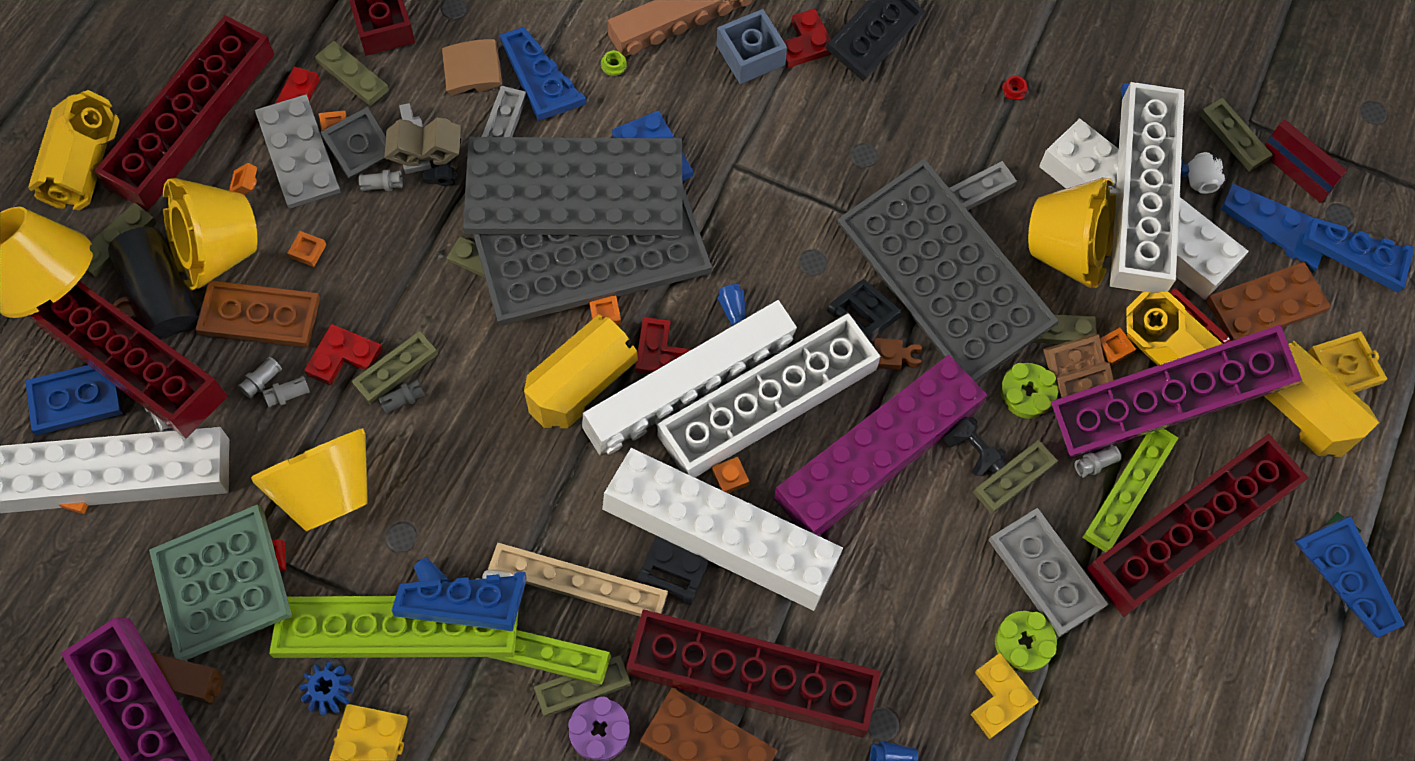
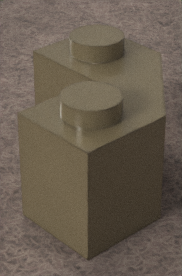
(412, 143)

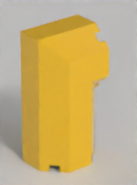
(73, 150)
(1165, 329)
(578, 373)
(1323, 408)

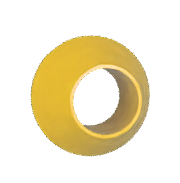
(207, 229)
(1075, 230)
(37, 261)
(319, 482)

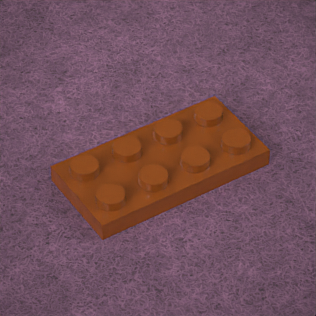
(1268, 302)
(258, 314)
(693, 733)

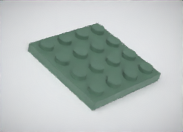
(219, 583)

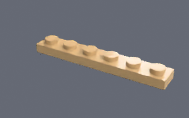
(579, 581)

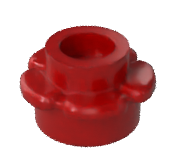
(1017, 83)

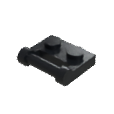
(870, 305)
(676, 562)

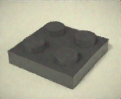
(356, 142)

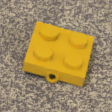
(1350, 361)
(369, 735)

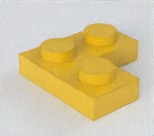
(1009, 699)

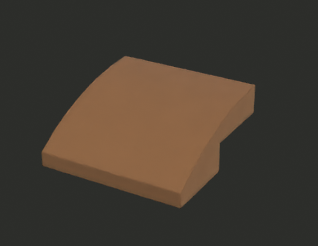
(472, 66)
(1078, 365)

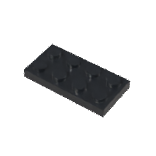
(874, 34)

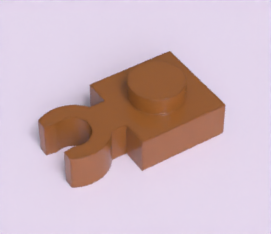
(894, 355)

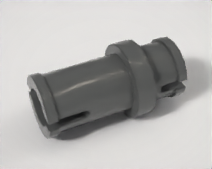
(402, 396)

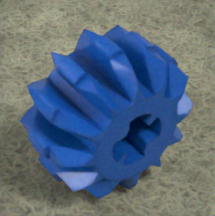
(314, 688)

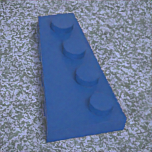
(539, 76)
(1273, 221)
(1370, 257)
(1349, 569)
(467, 602)

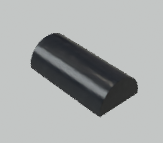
(152, 282)

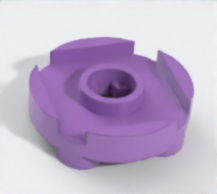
(597, 747)

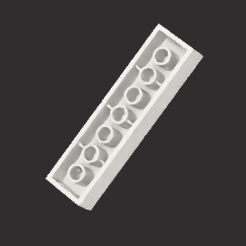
(1148, 189)
(1203, 249)
(688, 378)
(768, 396)
(113, 469)
(722, 528)

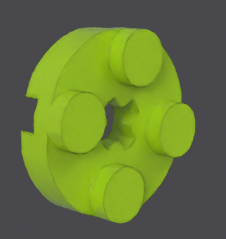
(1035, 376)
(1034, 626)

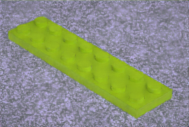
(370, 630)

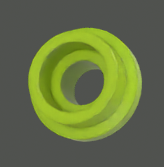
(613, 57)

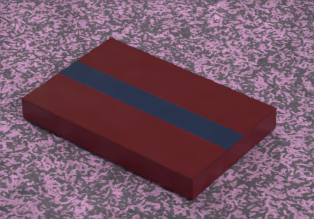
(1304, 161)

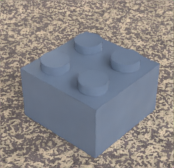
(751, 46)

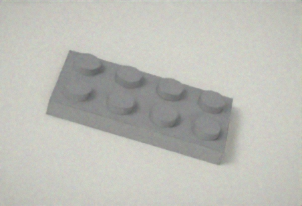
(297, 151)
(1048, 572)

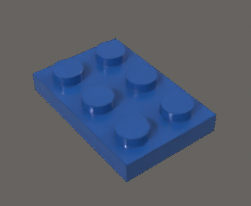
(651, 127)
(70, 399)

